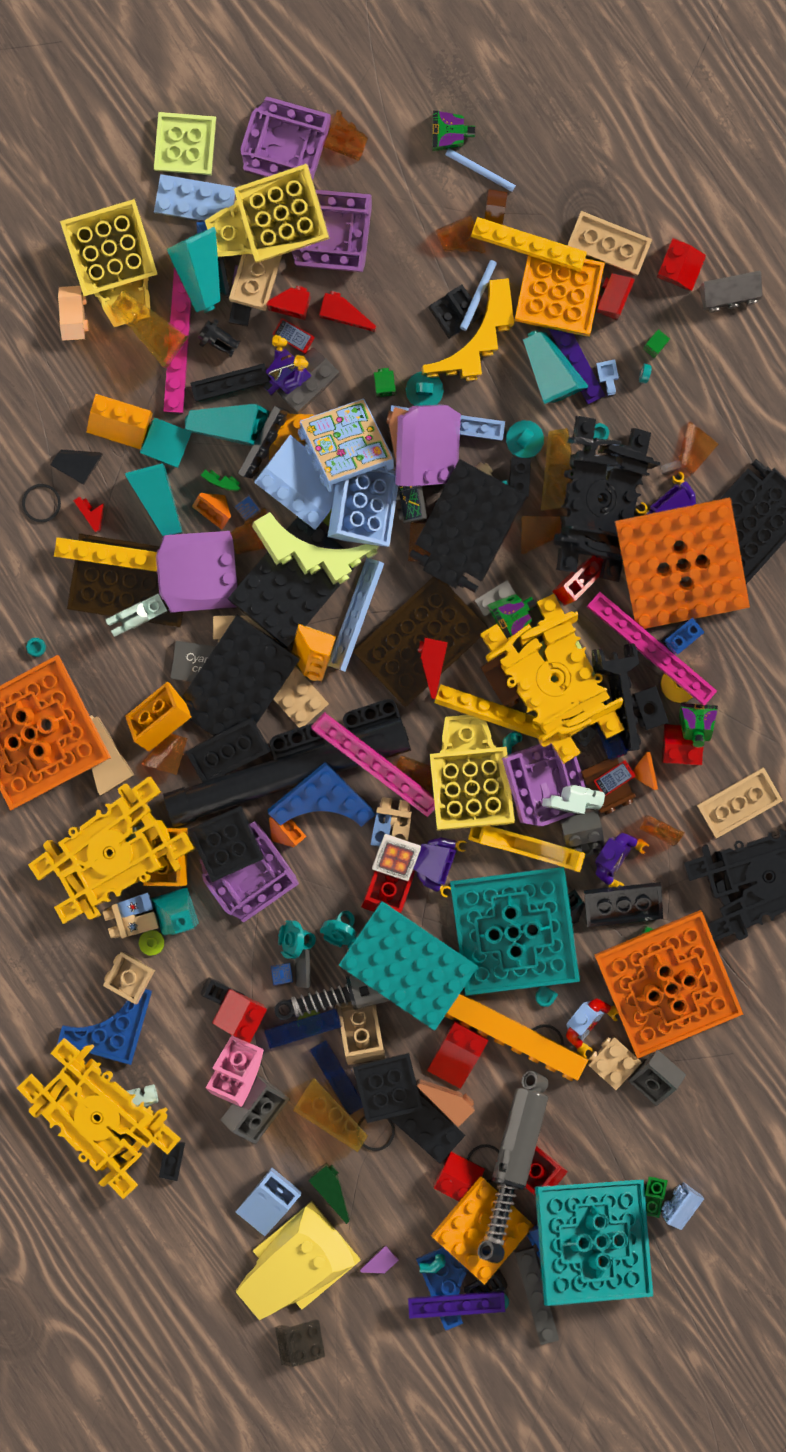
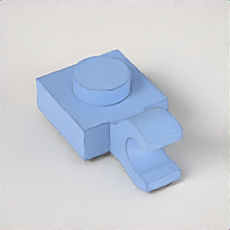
(608, 373)

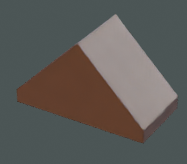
(495, 206)

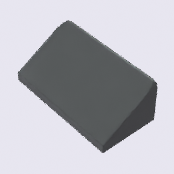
(302, 969)

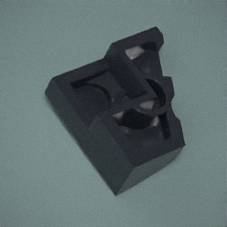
(76, 463)

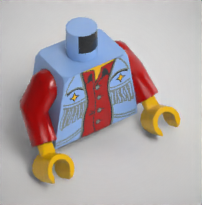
(585, 1020)

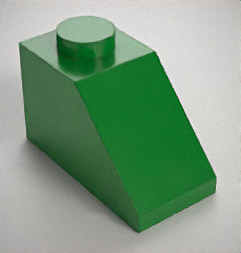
(384, 383)

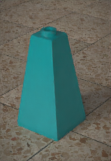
(198, 268)
(552, 370)
(232, 423)
(157, 497)
(175, 912)

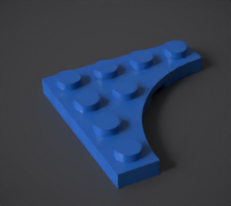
(322, 792)
(114, 1037)
(445, 1281)

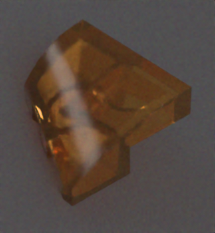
(245, 537)
(167, 754)

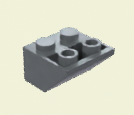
(583, 833)

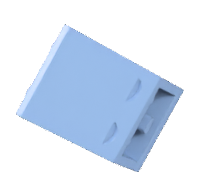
(268, 1202)
(681, 1206)

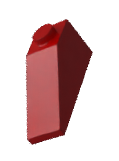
(340, 310)
(577, 583)
(432, 658)

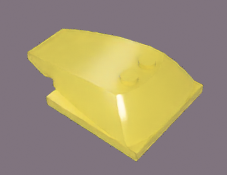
(271, 217)
(111, 255)
(470, 777)
(296, 1263)

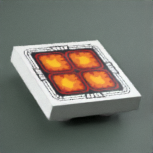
(396, 857)

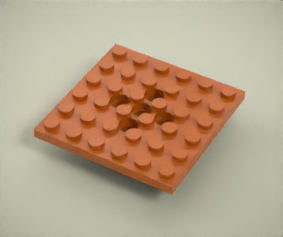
(714, 583)
(68, 746)
(633, 973)

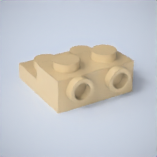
(128, 977)
(613, 1062)

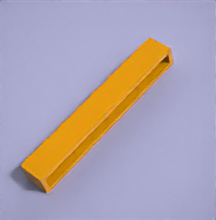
(518, 1037)

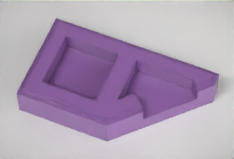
(380, 1262)

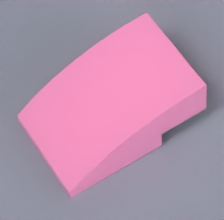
(235, 1071)

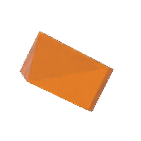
(214, 508)
(645, 771)
(287, 833)

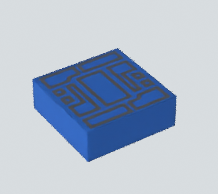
(281, 973)

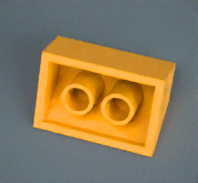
(118, 421)
(314, 650)
(157, 717)
(168, 876)

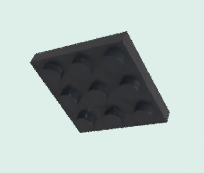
(226, 843)
(387, 1087)

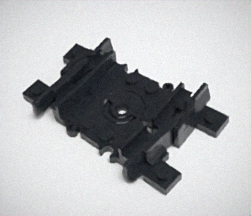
(588, 480)
(741, 867)

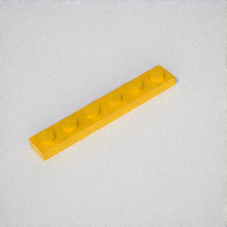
(528, 244)
(105, 554)
(487, 711)

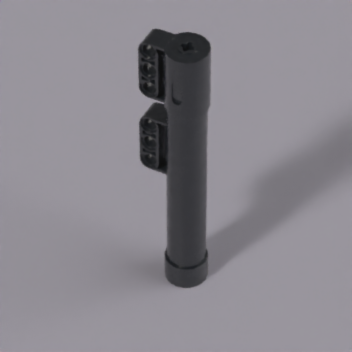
(290, 764)

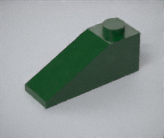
(328, 1185)

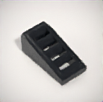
(207, 987)
(502, 1284)

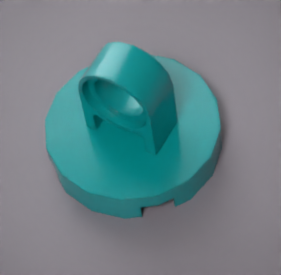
(424, 390)
(525, 439)
(338, 932)
(292, 939)

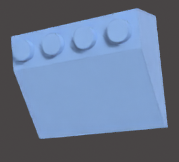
(296, 483)
(364, 508)

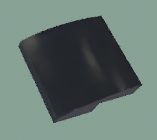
(451, 309)

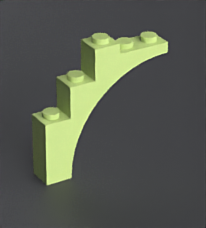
(283, 545)

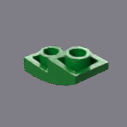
(226, 483)
(654, 1195)

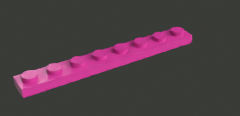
(177, 368)
(652, 649)
(374, 764)

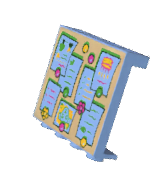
(345, 443)

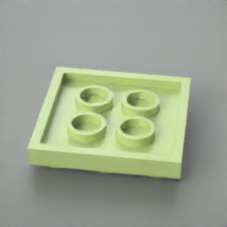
(185, 143)

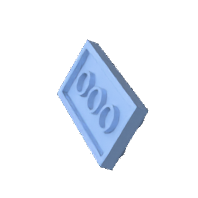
(191, 198)

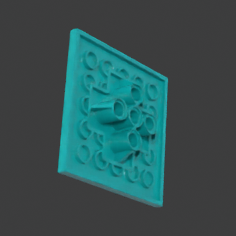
(539, 900)
(573, 1271)

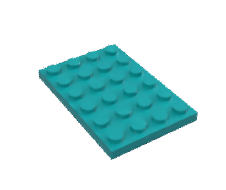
(408, 965)

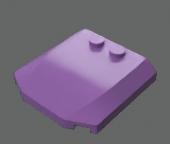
(283, 138)
(348, 225)
(427, 445)
(196, 571)
(538, 775)
(256, 885)

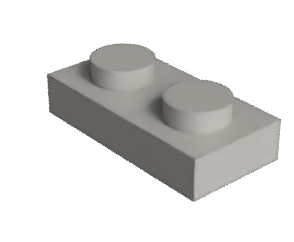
(497, 593)

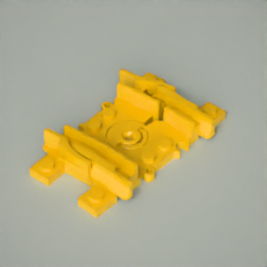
(576, 687)
(87, 868)
(113, 1104)

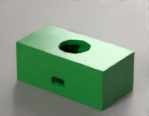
(656, 343)

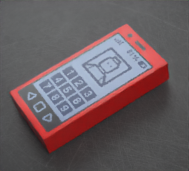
(294, 335)
(614, 778)

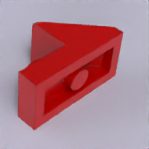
(93, 517)

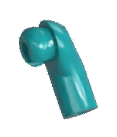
(510, 740)
(435, 1266)

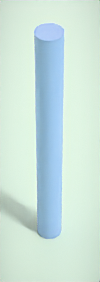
(480, 170)
(478, 294)

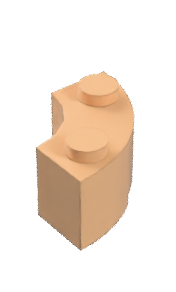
(72, 313)

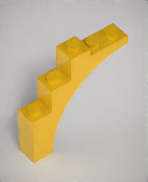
(467, 360)

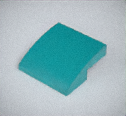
(165, 442)

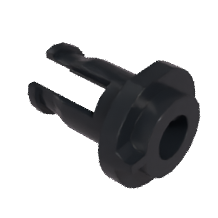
(210, 335)

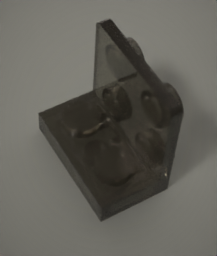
(300, 1343)

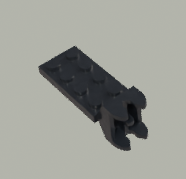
(620, 688)

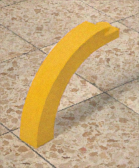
(528, 846)

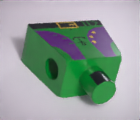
(449, 131)
(512, 613)
(697, 722)

